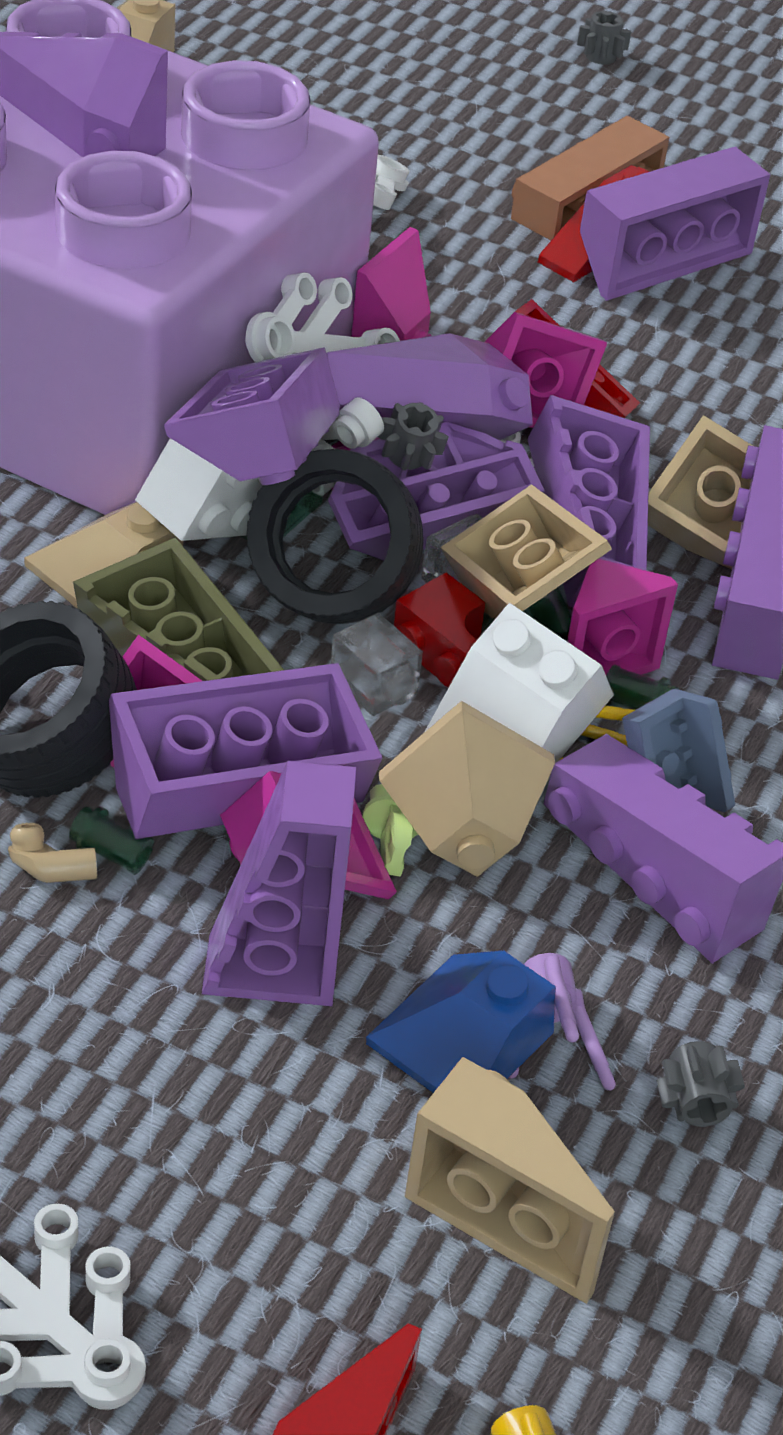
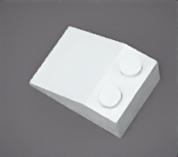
(529, 682)

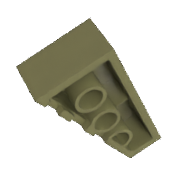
(175, 609)

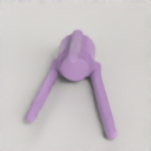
(571, 1011)

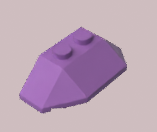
(466, 480)

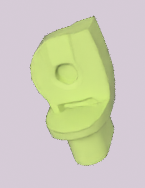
(390, 826)

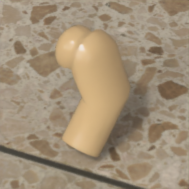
(46, 863)

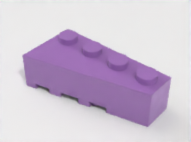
(668, 846)
(287, 899)

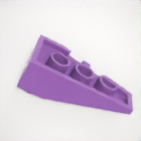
(89, 89)
(447, 372)

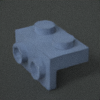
(687, 741)

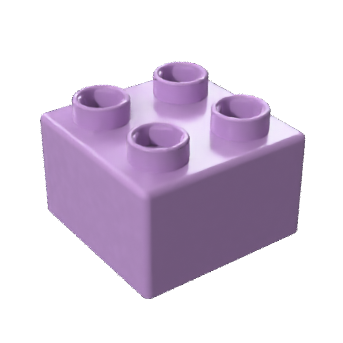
(144, 269)

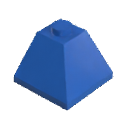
(471, 1009)

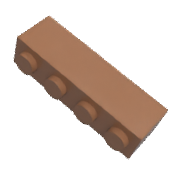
(558, 188)

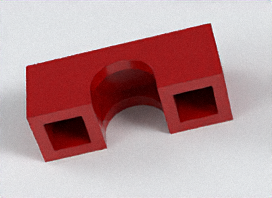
(442, 622)

